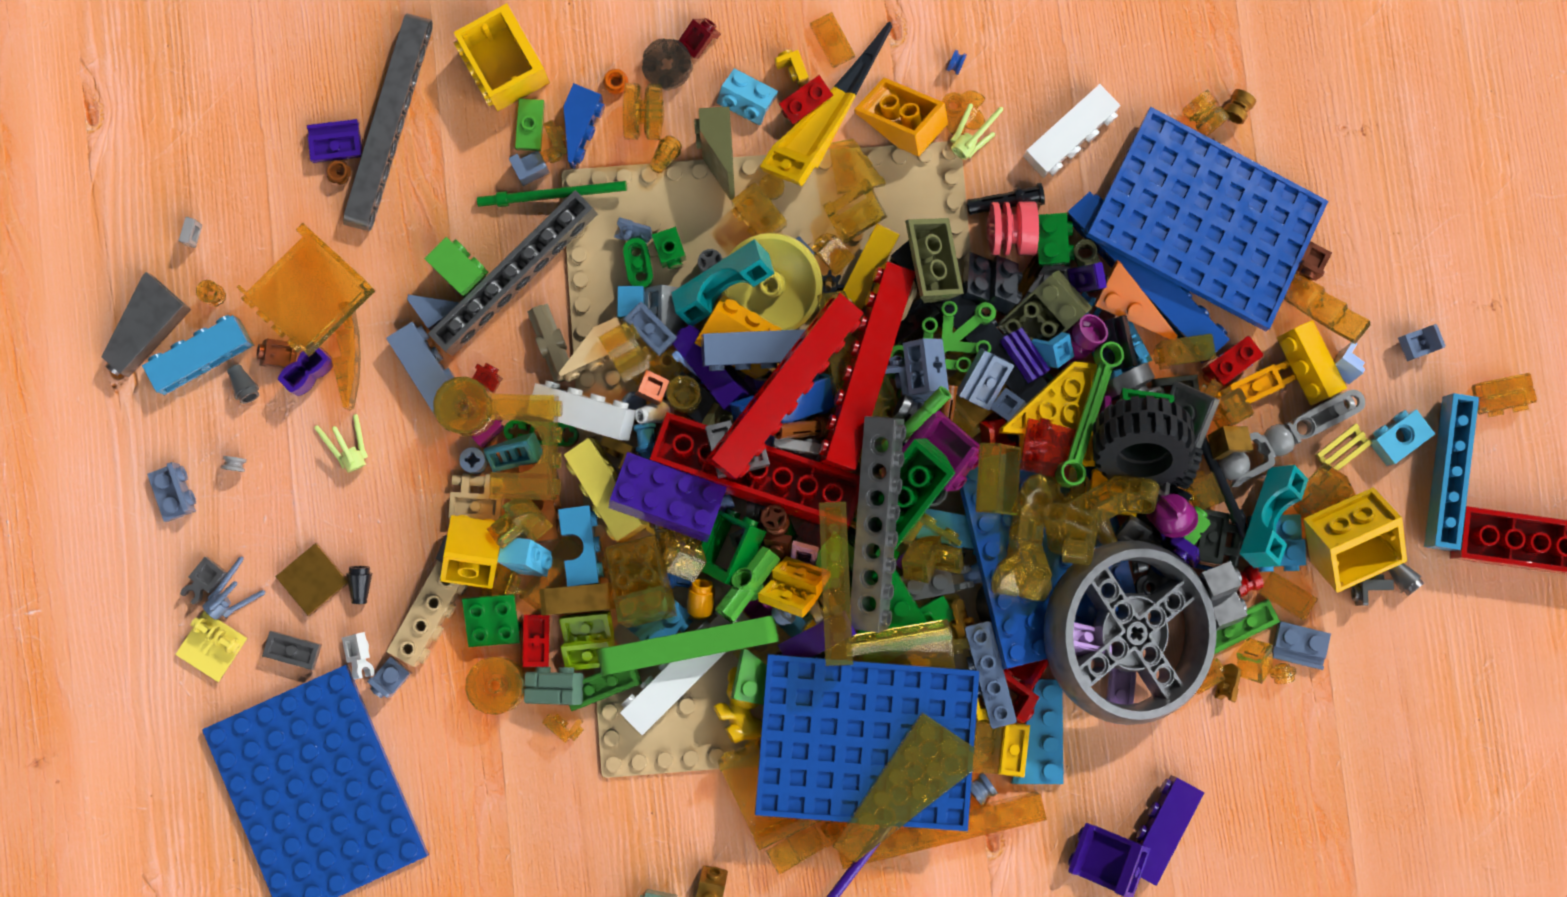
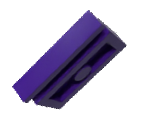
(334, 141)
(1183, 549)

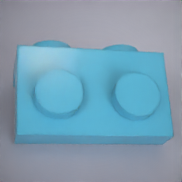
(746, 96)

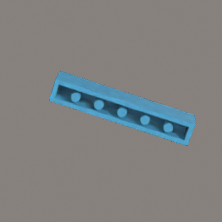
(1451, 472)

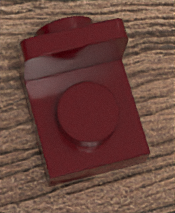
(698, 36)

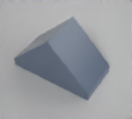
(431, 309)

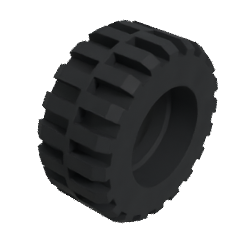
(1144, 440)

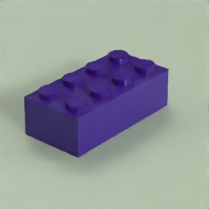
(667, 497)

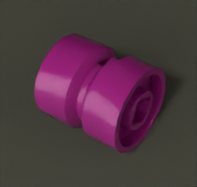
(1087, 335)

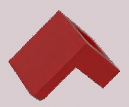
(991, 434)

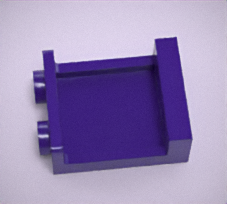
(1108, 859)

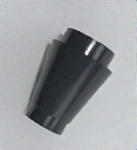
(359, 583)

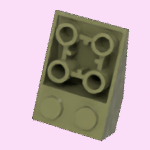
(1047, 310)

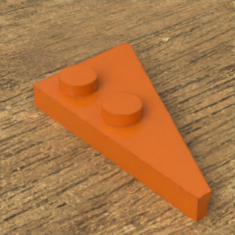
(1126, 298)

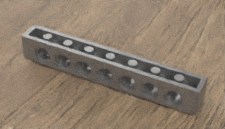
(513, 273)
(867, 534)

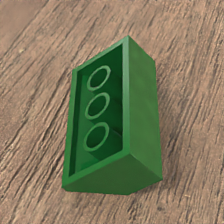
(923, 478)

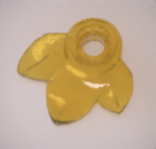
(954, 116)

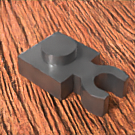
(205, 577)

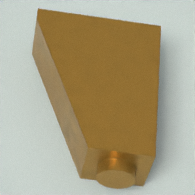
(576, 599)

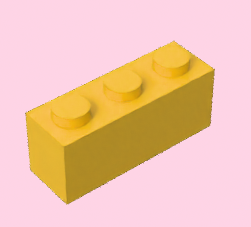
(1311, 362)

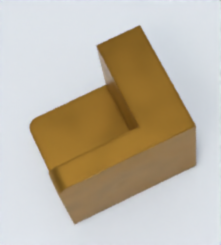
(1229, 440)

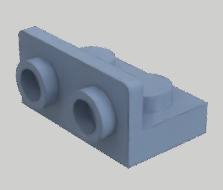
(172, 491)

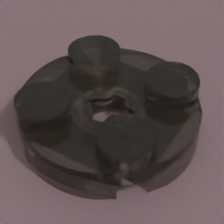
(668, 49)

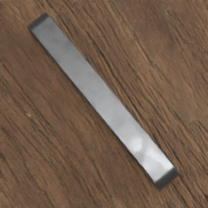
(388, 122)

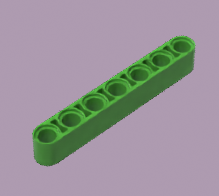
(687, 645)

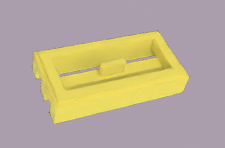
(1360, 436)

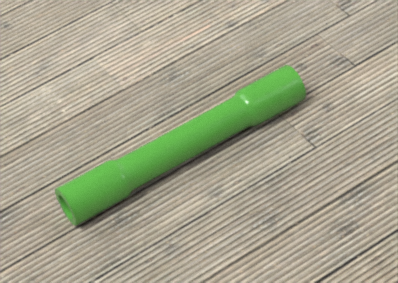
(929, 407)

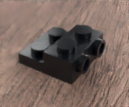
(992, 281)

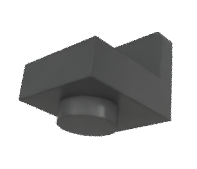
(1360, 591)

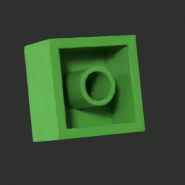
(453, 264)

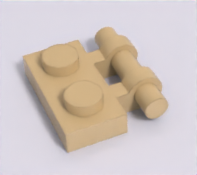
(473, 504)

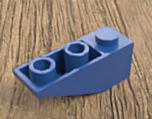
(580, 114)

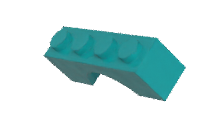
(697, 297)
(1280, 490)

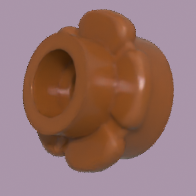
(332, 170)

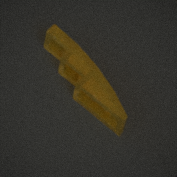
(1326, 309)
(348, 364)

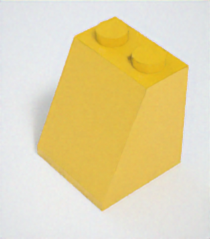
(469, 553)

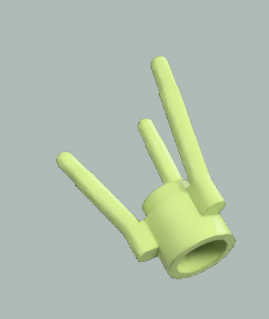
(964, 145)
(351, 457)

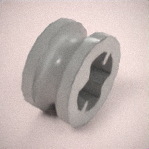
(233, 464)

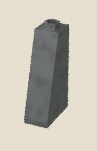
(143, 326)

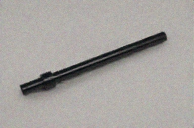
(1236, 515)

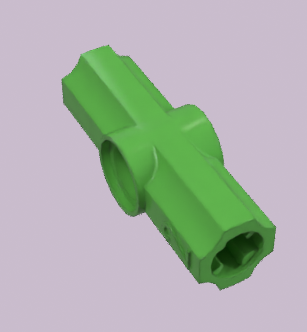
(747, 584)

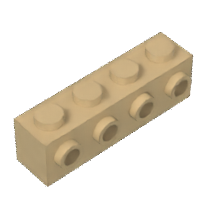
(425, 618)

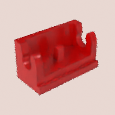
(535, 640)

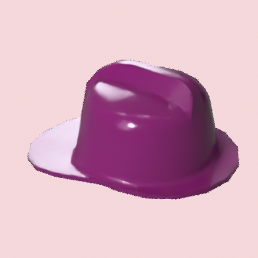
(1174, 516)

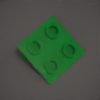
(491, 620)

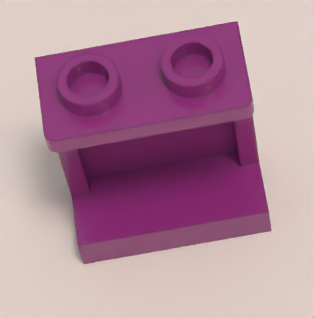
(953, 442)

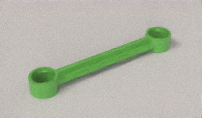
(1089, 414)

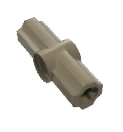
(549, 339)

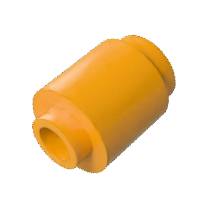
(701, 599)

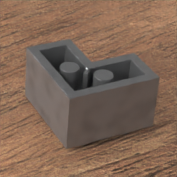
(1222, 586)

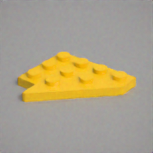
(1060, 403)

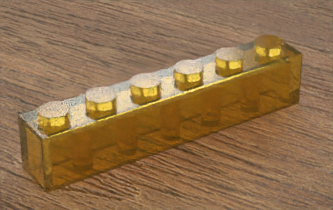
(836, 584)

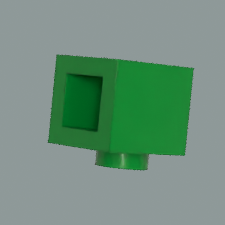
(669, 248)

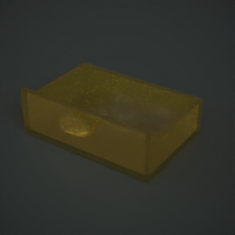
(998, 479)

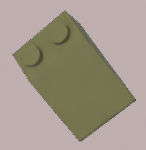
(715, 139)

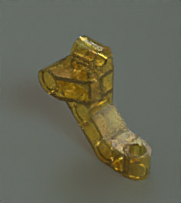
(1074, 526)
(1025, 568)

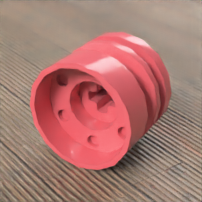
(1013, 228)

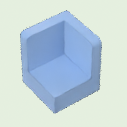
(1348, 364)

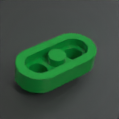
(638, 264)

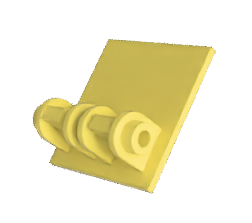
(211, 646)

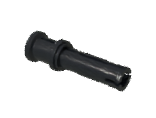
(982, 204)

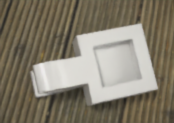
(356, 652)

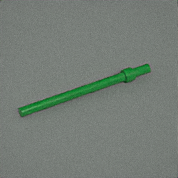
(504, 198)

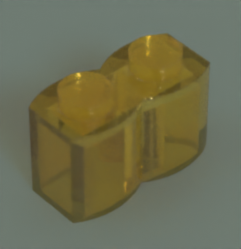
(625, 351)

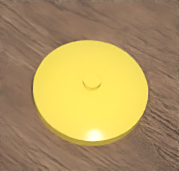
(788, 295)

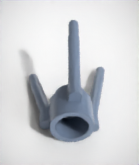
(219, 603)

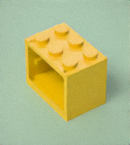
(500, 58)
(1355, 539)

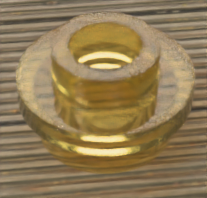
(1283, 673)

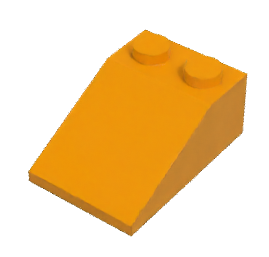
(903, 115)

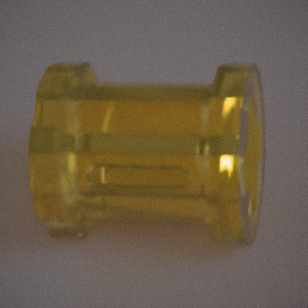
(212, 300)

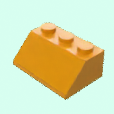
(733, 317)

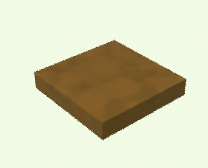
(312, 579)

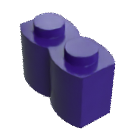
(302, 375)

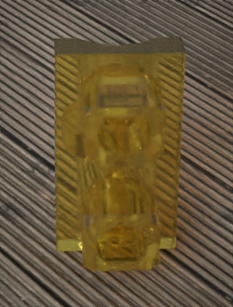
(505, 584)

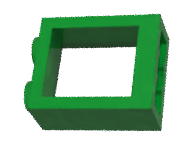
(746, 549)

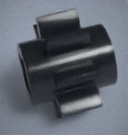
(834, 282)

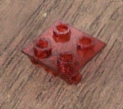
(1046, 447)

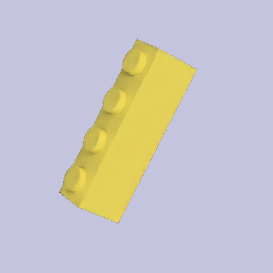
(598, 481)

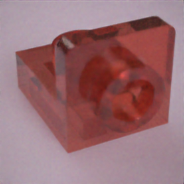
(488, 376)

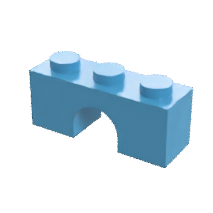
(585, 568)

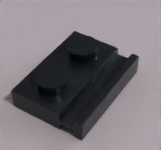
(1120, 333)

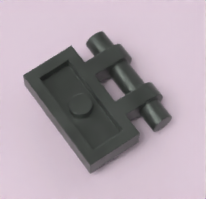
(1213, 540)

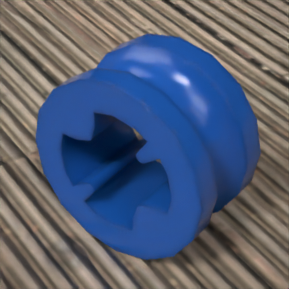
(956, 62)

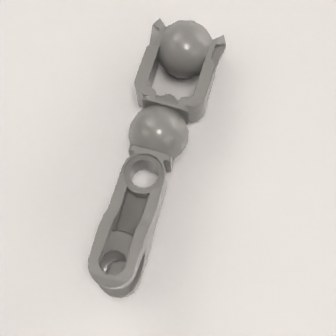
(1281, 438)

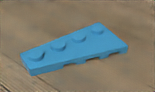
(1045, 741)

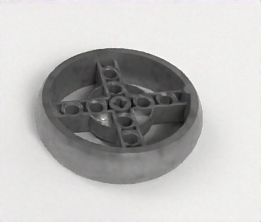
(1184, 592)

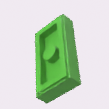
(530, 124)

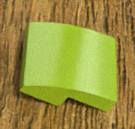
(583, 637)

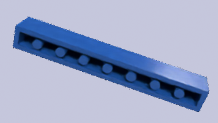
(1169, 298)

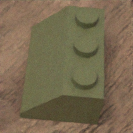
(934, 259)

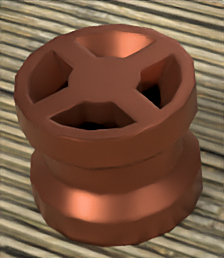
(772, 514)

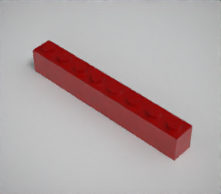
(867, 366)
(784, 386)

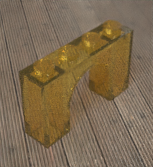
(543, 415)

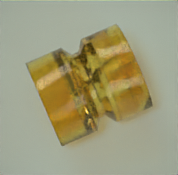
(1205, 113)
(684, 394)

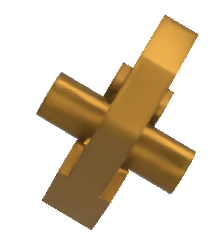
(961, 617)
(1229, 686)

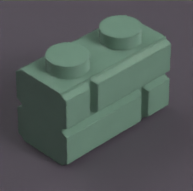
(553, 687)

